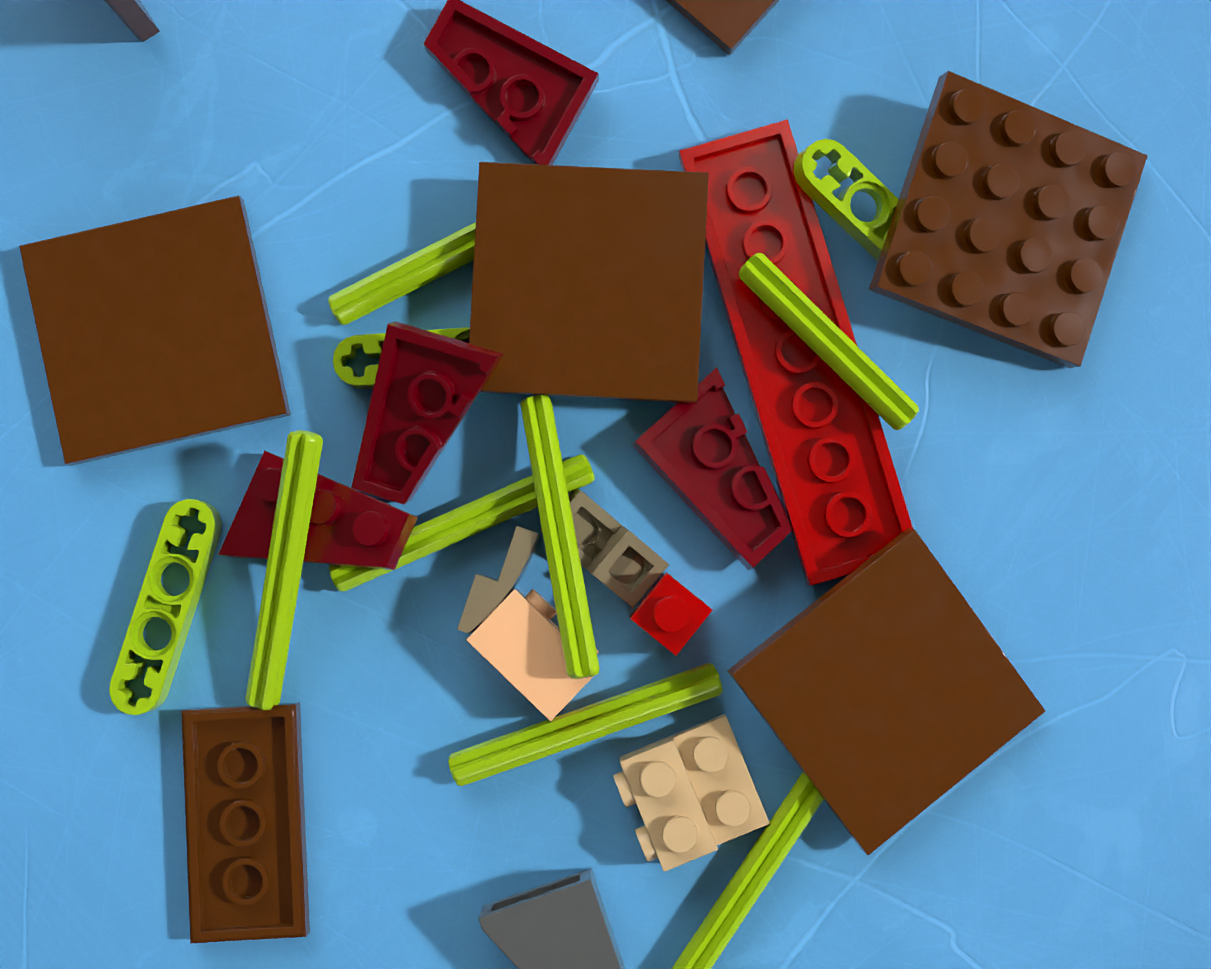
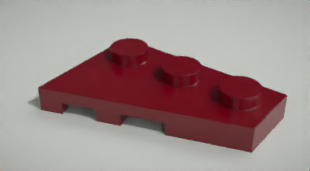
(512, 78)
(416, 406)
(715, 472)
(343, 524)

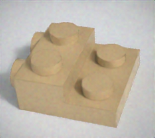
(690, 793)

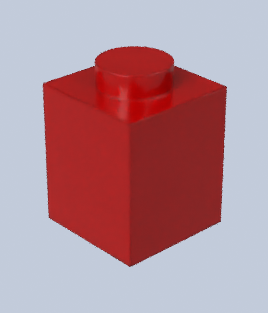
(670, 613)

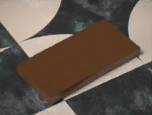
(245, 823)

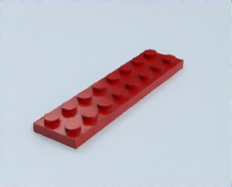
(815, 427)

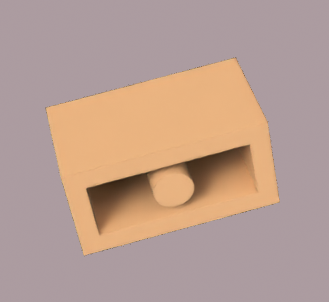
(528, 651)

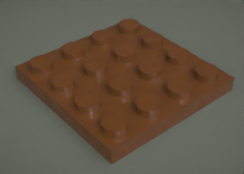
(1008, 221)

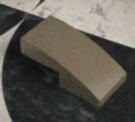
(613, 551)
(488, 592)

